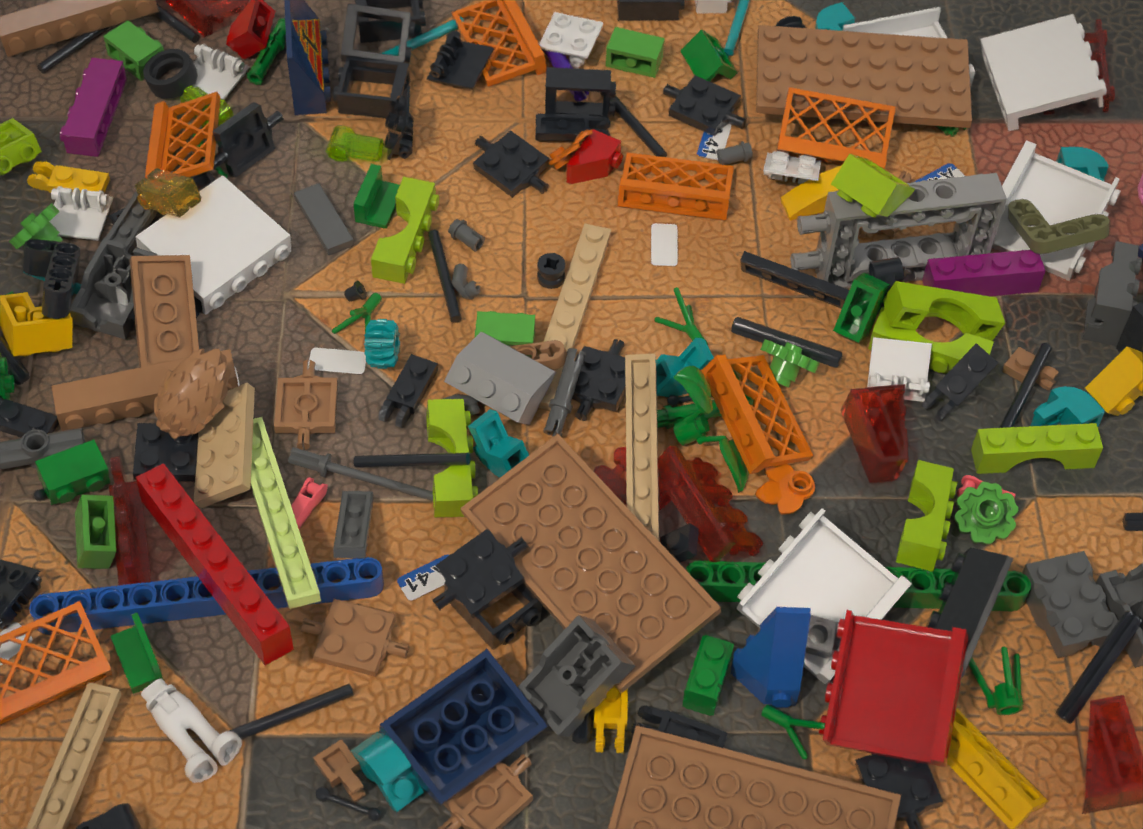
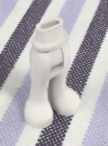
(177, 714)

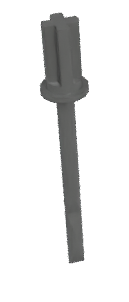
(323, 464)

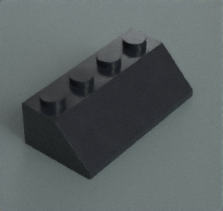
(971, 594)

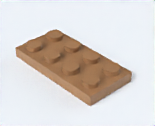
(163, 308)

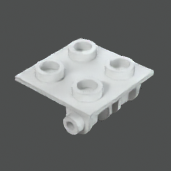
(571, 37)
(217, 70)
(780, 164)
(81, 213)
(900, 363)

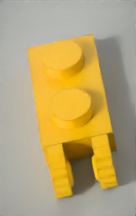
(67, 178)
(611, 715)

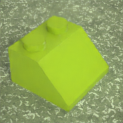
(870, 186)

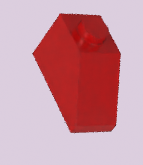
(251, 29)
(594, 158)

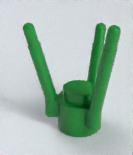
(1007, 696)

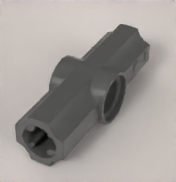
(37, 445)

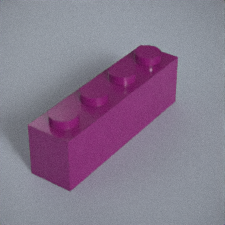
(94, 107)
(987, 273)

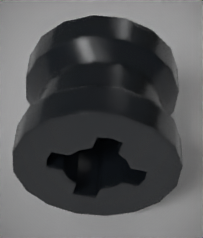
(546, 275)

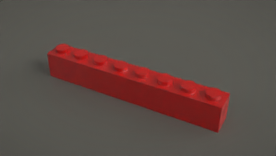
(215, 565)

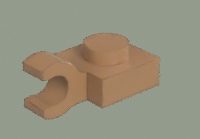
(1019, 364)
(340, 766)

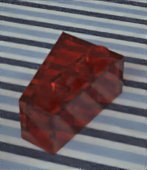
(878, 430)
(1111, 757)

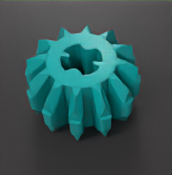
(382, 343)

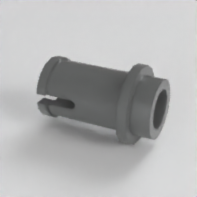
(735, 153)
(468, 236)

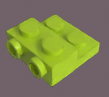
(16, 145)

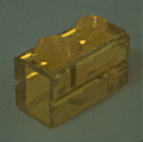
(167, 193)

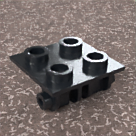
(459, 62)
(400, 128)
(17, 585)

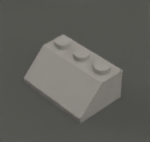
(500, 378)

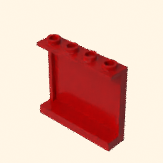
(894, 689)

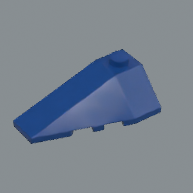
(775, 657)

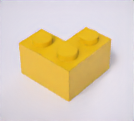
(29, 330)
(1119, 382)

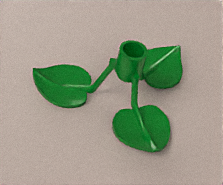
(695, 426)

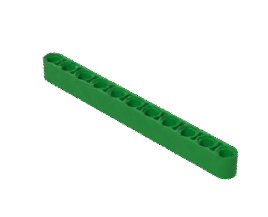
(742, 573)

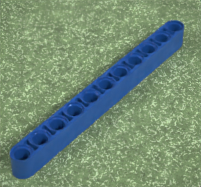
(192, 591)

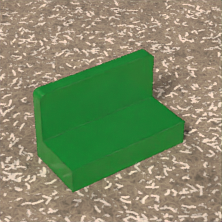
(707, 57)
(375, 199)
(136, 656)

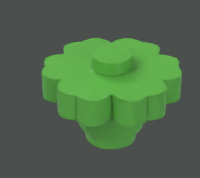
(37, 227)
(787, 361)
(986, 513)

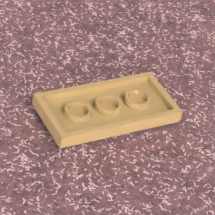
(226, 449)

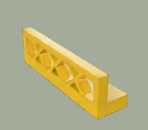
(991, 774)

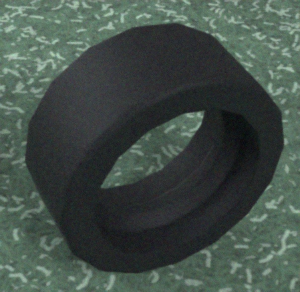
(164, 62)

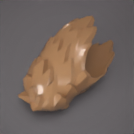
(192, 393)

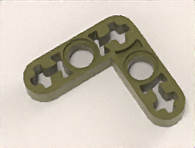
(1050, 238)

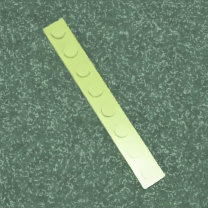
(280, 523)

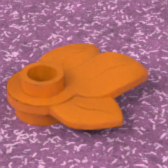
(562, 156)
(783, 489)

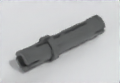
(561, 403)

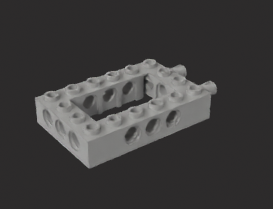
(971, 201)

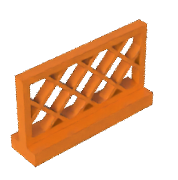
(520, 34)
(166, 126)
(828, 152)
(673, 196)
(742, 417)
(54, 686)

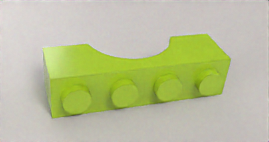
(396, 254)
(971, 313)
(943, 355)
(448, 427)
(1002, 448)
(922, 536)

